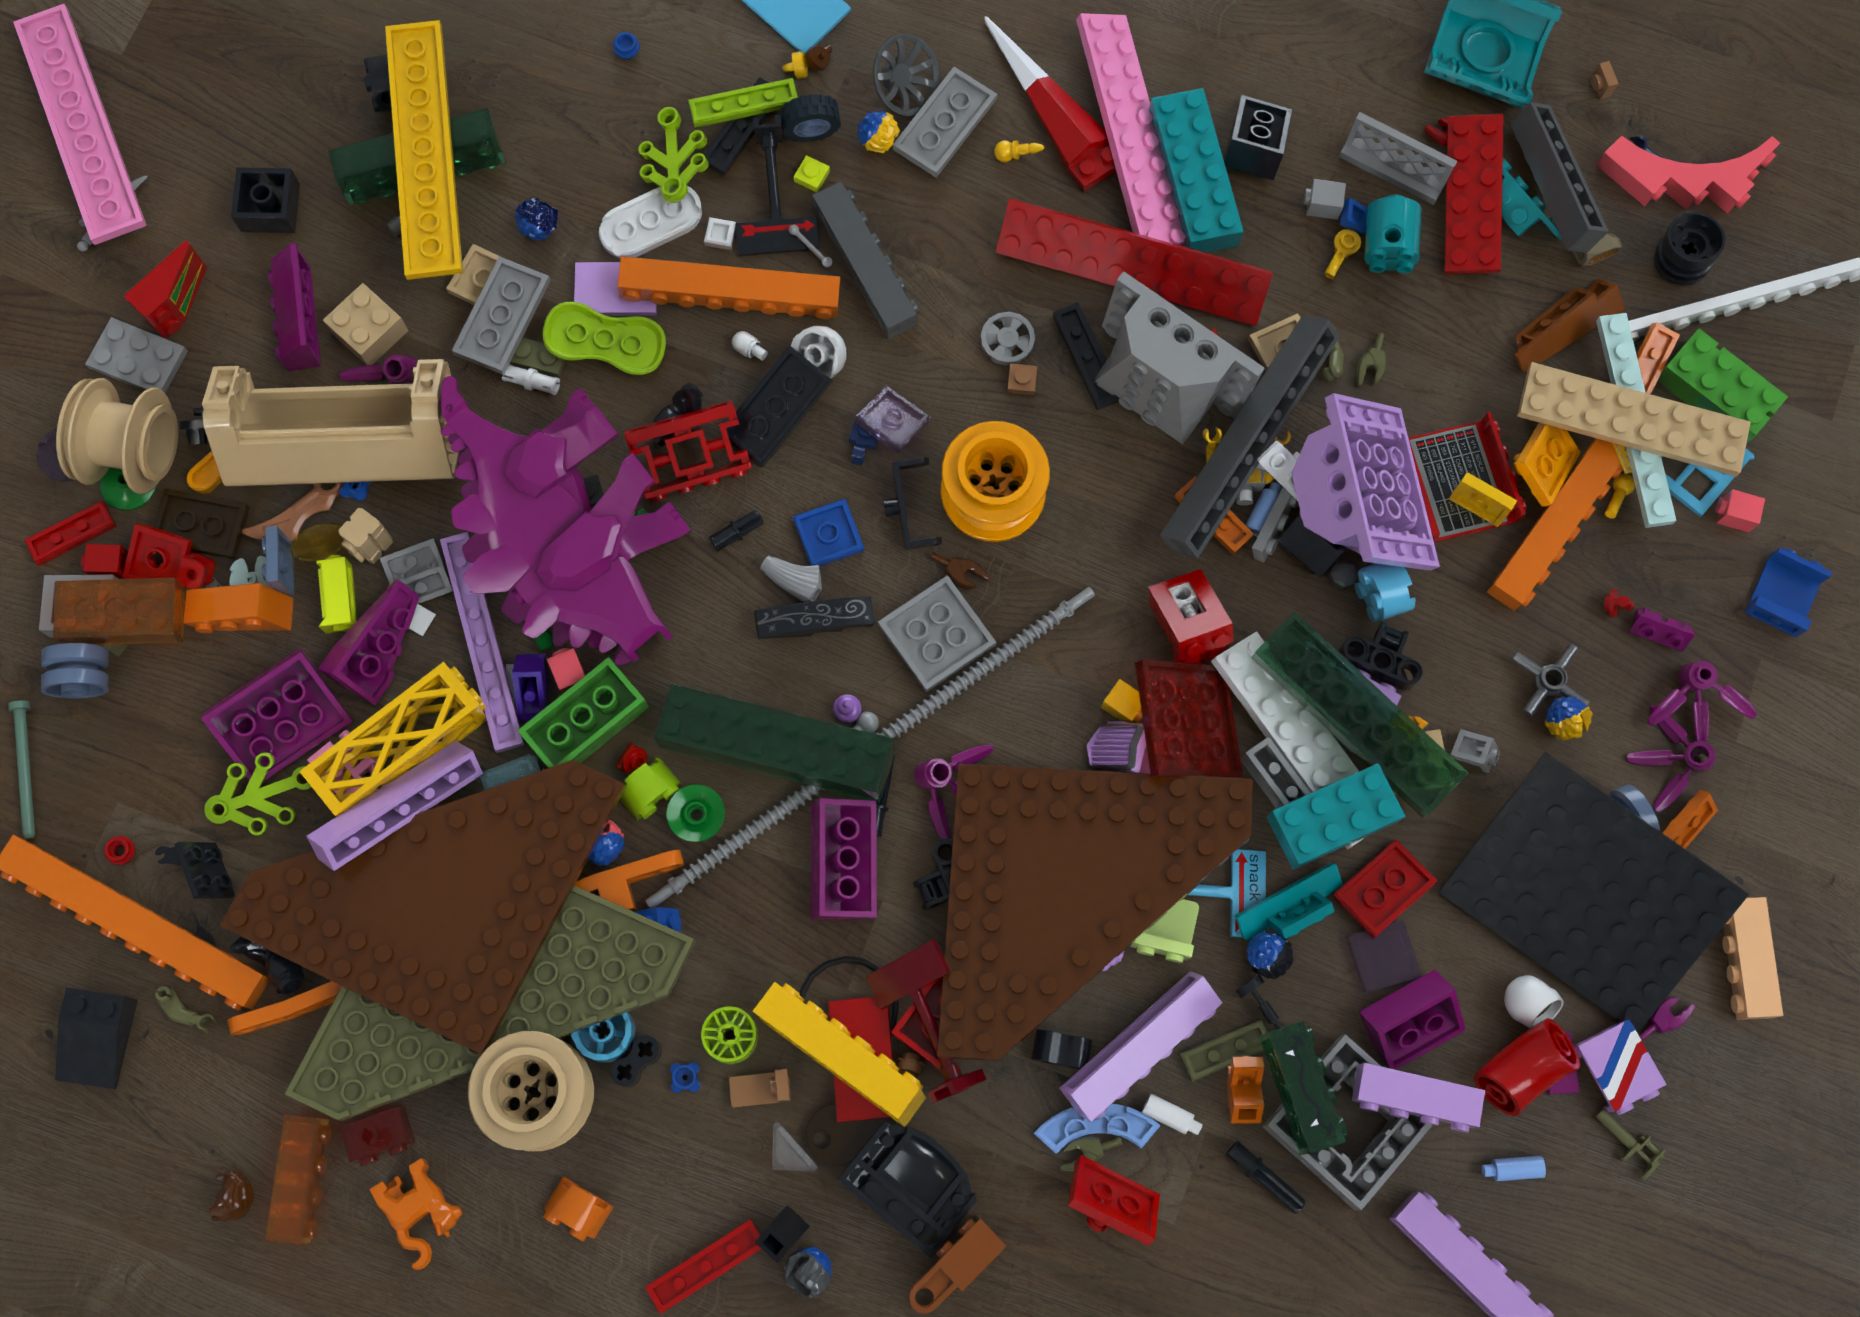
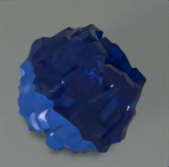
(536, 219)

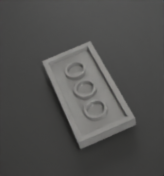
(944, 122)
(501, 315)

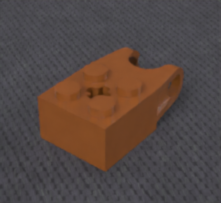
(958, 1263)

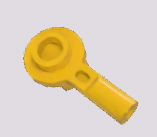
(1346, 243)

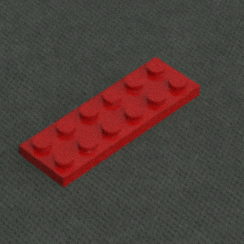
(1474, 194)

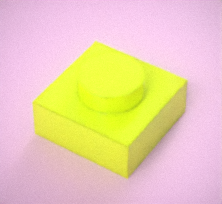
(811, 174)

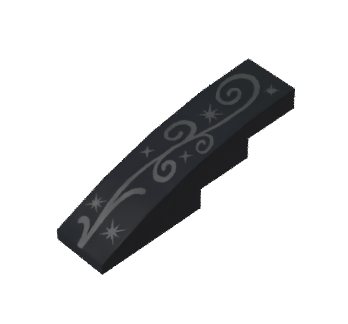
(814, 617)

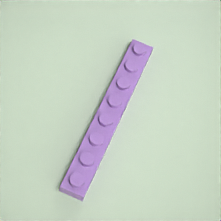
(483, 650)

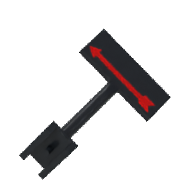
(773, 234)

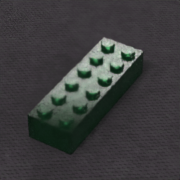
(369, 166)

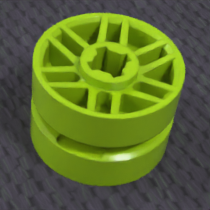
(727, 1020)

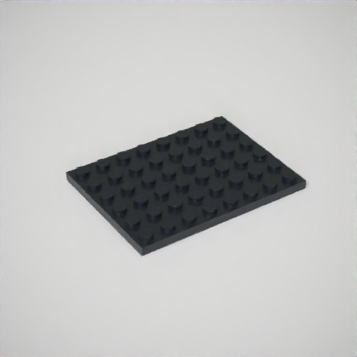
(1592, 892)

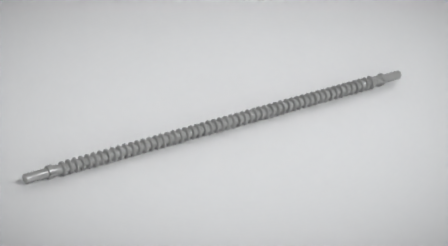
(1065, 609)

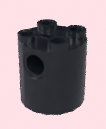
(378, 82)

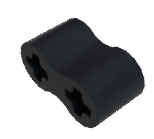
(1061, 1049)
(636, 1061)

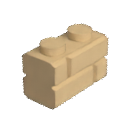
(365, 537)

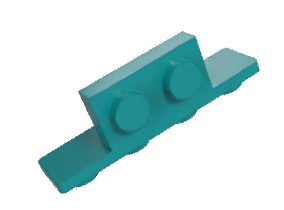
(1519, 208)
(1293, 906)

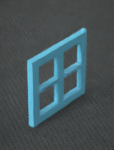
(1721, 481)

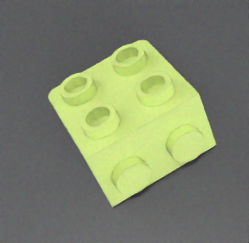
(1171, 934)

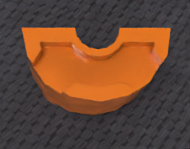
(576, 1209)

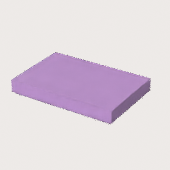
(598, 289)

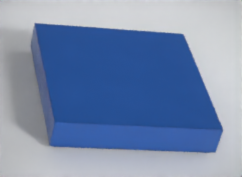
(828, 533)

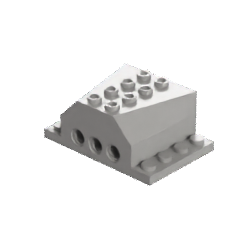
(1170, 363)

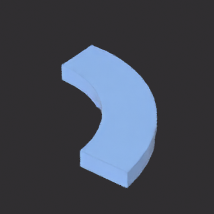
(1117, 1121)

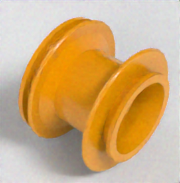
(981, 509)

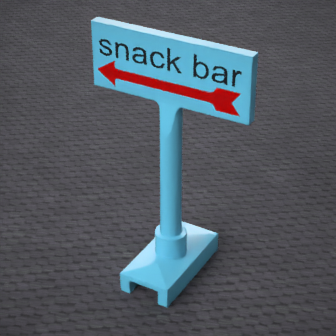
(1246, 886)

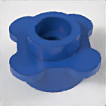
(359, 493)
(677, 1073)

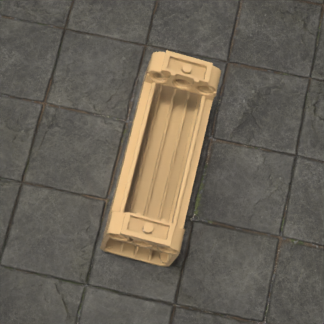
(328, 430)

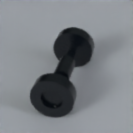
(1265, 1008)

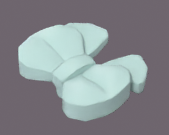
(241, 575)

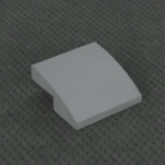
(419, 569)

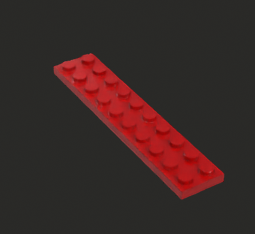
(1106, 251)

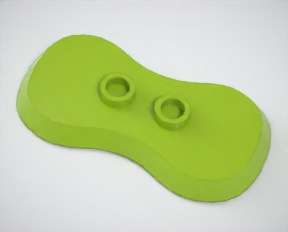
(580, 333)

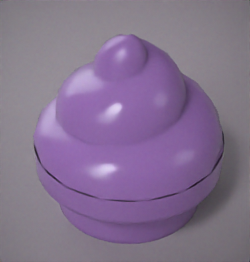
(847, 708)

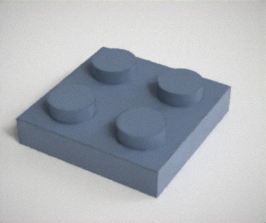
(279, 561)

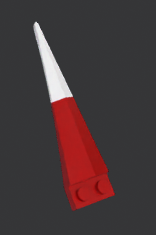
(1073, 131)

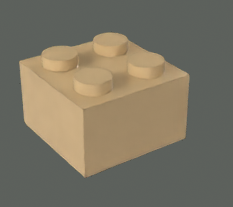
(365, 325)

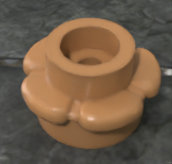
(910, 1063)

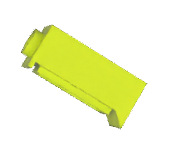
(336, 594)

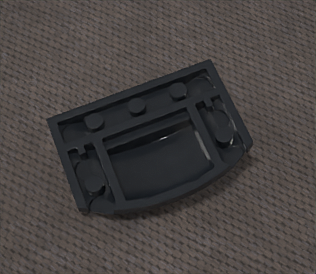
(911, 1184)

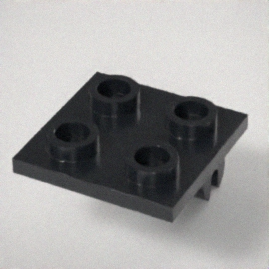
(202, 868)

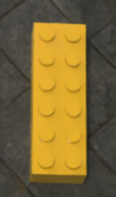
(841, 1055)

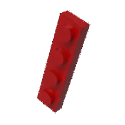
(704, 1267)

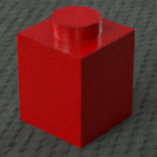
(104, 560)

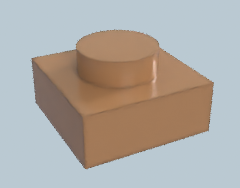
(1604, 80)
(1022, 379)

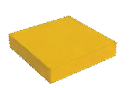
(1482, 499)

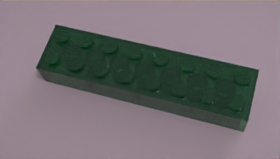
(1359, 714)
(775, 742)

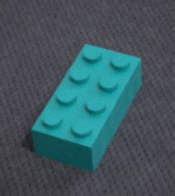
(1335, 816)

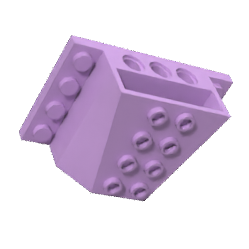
(1363, 486)

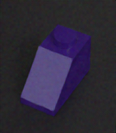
(530, 685)

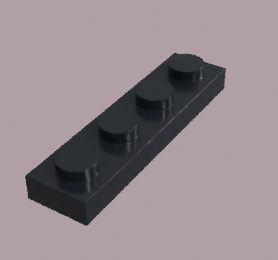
(732, 140)
(1084, 352)

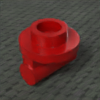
(1613, 603)
(631, 759)

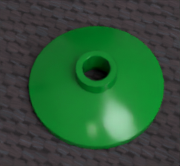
(119, 494)
(687, 801)

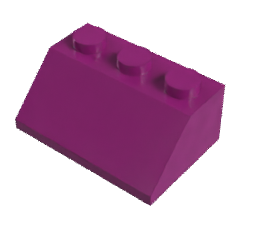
(1413, 1020)

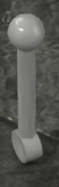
(825, 261)

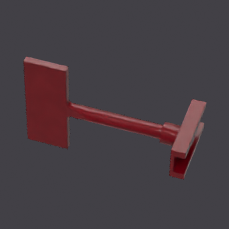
(907, 977)

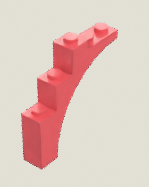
(1651, 176)

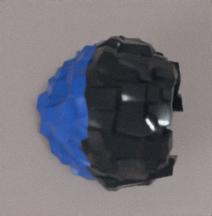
(1270, 955)

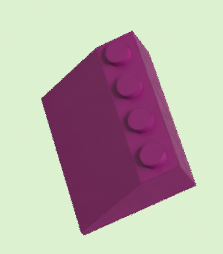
(277, 713)

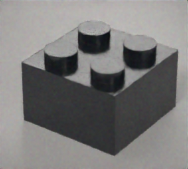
(265, 200)

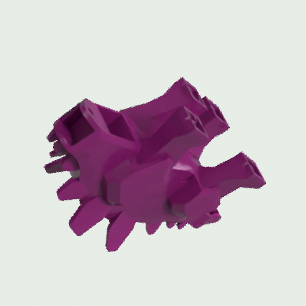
(543, 536)

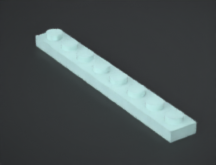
(1646, 467)

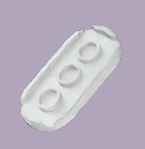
(648, 223)

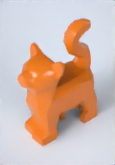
(410, 1207)

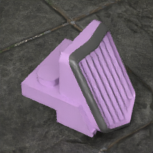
(1118, 748)

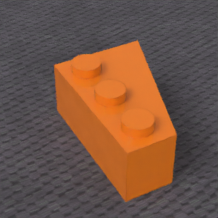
(238, 609)

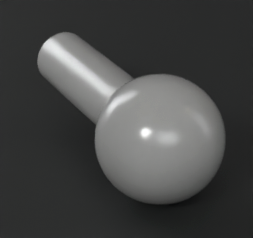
(867, 722)

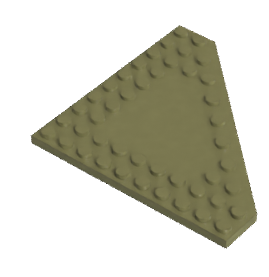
(587, 971)

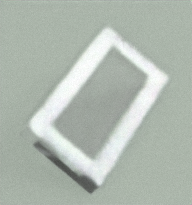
(788, 1153)

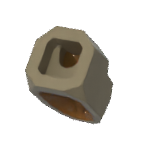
(1605, 248)

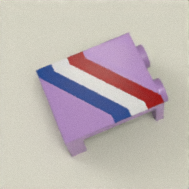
(1621, 1066)

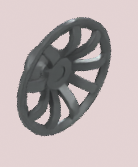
(900, 74)

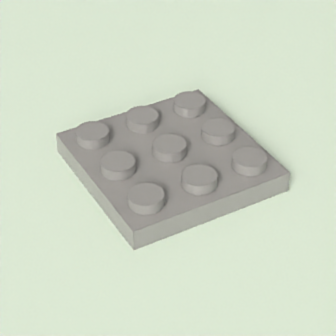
(936, 633)

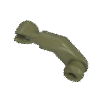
(177, 1012)

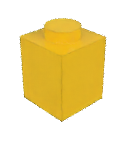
(1123, 703)

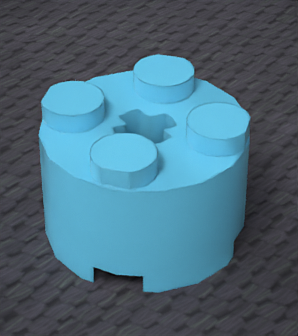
(1384, 591)
(612, 1046)

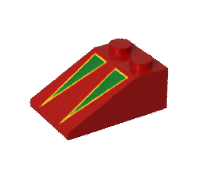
(169, 290)

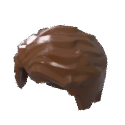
(233, 1199)

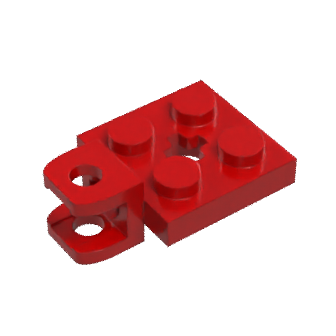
(177, 560)

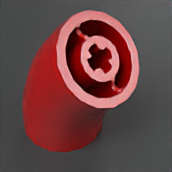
(1527, 1067)

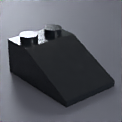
(1257, 137)
(93, 1037)

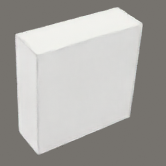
(720, 233)

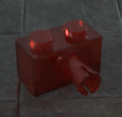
(376, 1135)

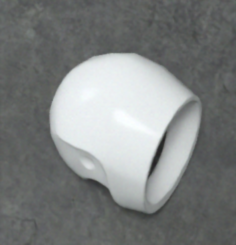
(1528, 998)

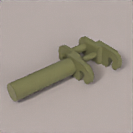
(1631, 1143)

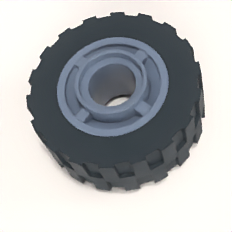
(810, 118)

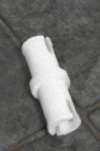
(531, 379)

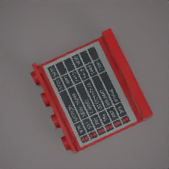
(1443, 461)

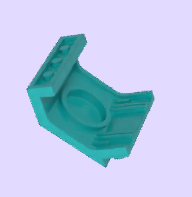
(1492, 46)

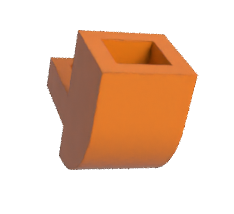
(1245, 1089)

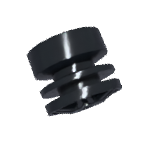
(1689, 248)

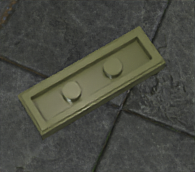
(1219, 1052)

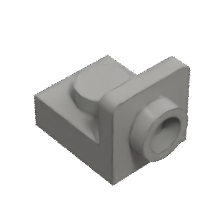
(1476, 750)

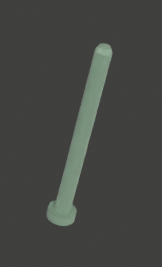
(19, 710)

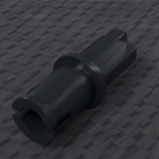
(736, 530)

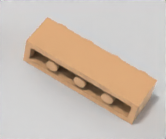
(1752, 962)

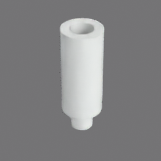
(1170, 1115)

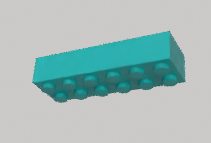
(1196, 171)

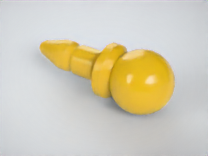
(1006, 151)

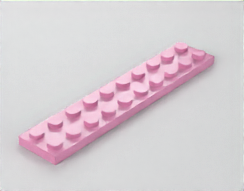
(79, 124)
(1130, 126)

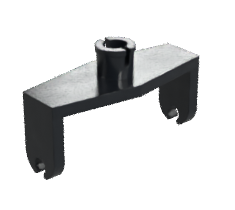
(898, 506)

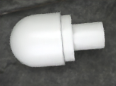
(748, 345)

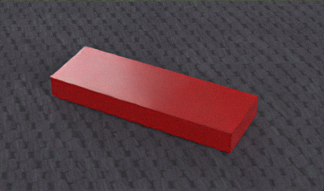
(70, 533)

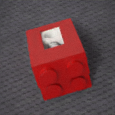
(1200, 634)

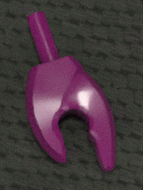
(1664, 1021)

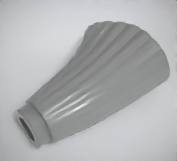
(797, 580)

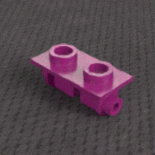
(1668, 633)

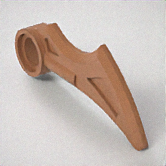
(294, 517)

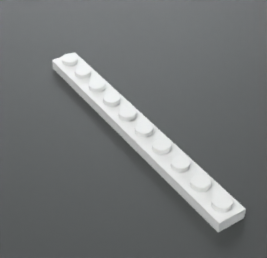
(1750, 297)

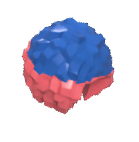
(608, 846)

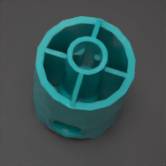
(1392, 234)

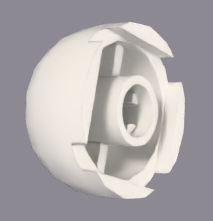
(822, 348)

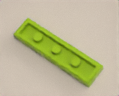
(741, 102)

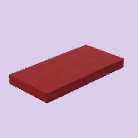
(872, 1024)

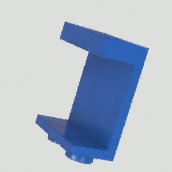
(1786, 591)

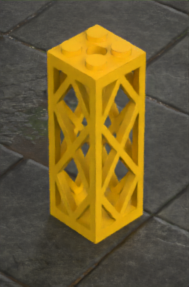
(383, 729)

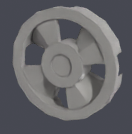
(1007, 338)

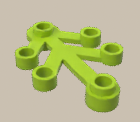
(673, 159)
(253, 796)

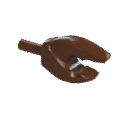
(959, 567)

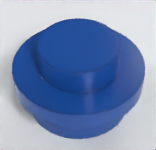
(626, 45)

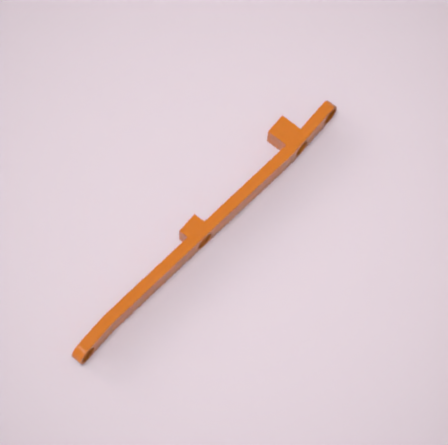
(609, 884)

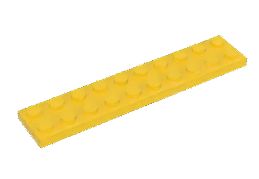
(423, 150)

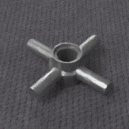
(1541, 686)

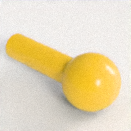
(1623, 486)

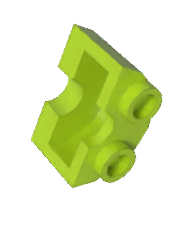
(647, 787)

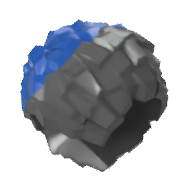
(808, 1272)

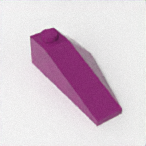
(368, 650)

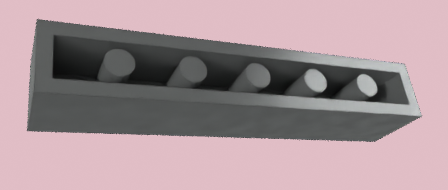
(1559, 177)
(865, 260)

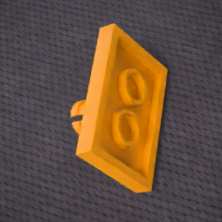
(1546, 461)

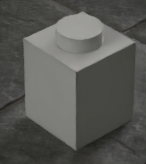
(1325, 199)

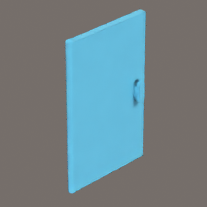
(801, 21)

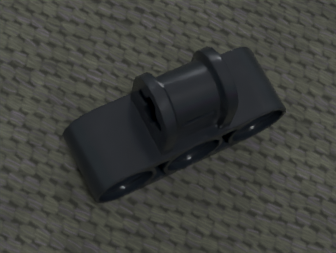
(1388, 646)
(937, 881)

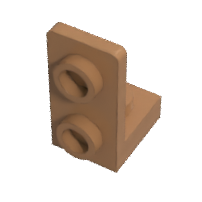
(760, 1088)

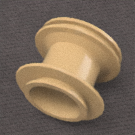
(103, 433)
(491, 1091)

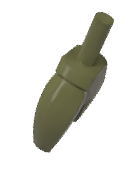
(1373, 359)
(1091, 1149)

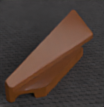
(1567, 322)

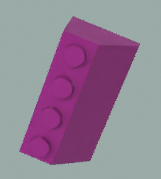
(294, 310)
(843, 860)

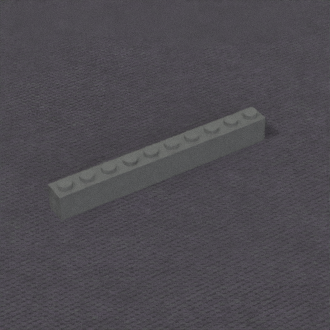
(1249, 436)

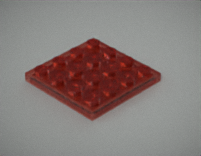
(1187, 720)

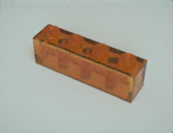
(297, 1180)

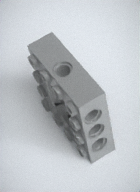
(1364, 1177)

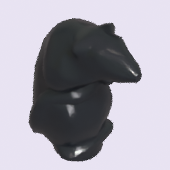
(684, 401)
(280, 971)

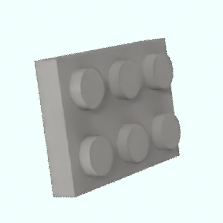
(136, 356)

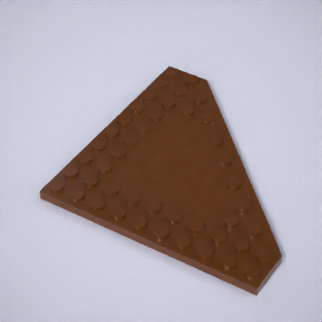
(1061, 880)
(442, 908)

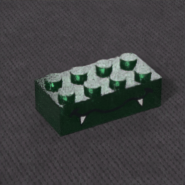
(1303, 1088)

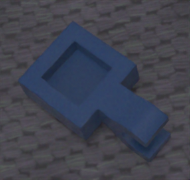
(862, 441)

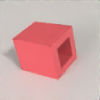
(1740, 510)
(566, 668)

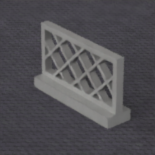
(1400, 170)

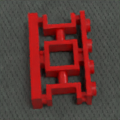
(681, 427)

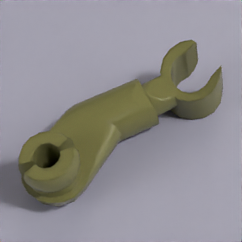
(1336, 361)

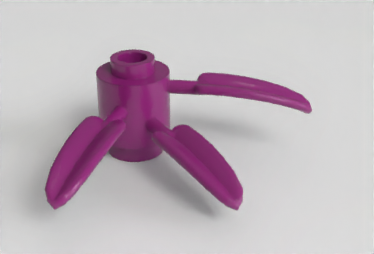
(396, 369)
(1697, 677)
(1666, 758)
(937, 773)

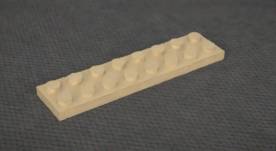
(1634, 419)

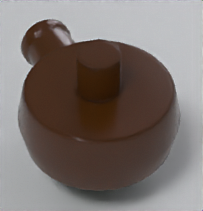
(818, 57)

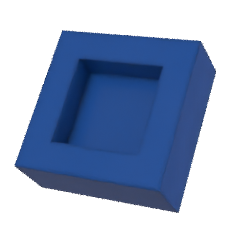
(1354, 216)

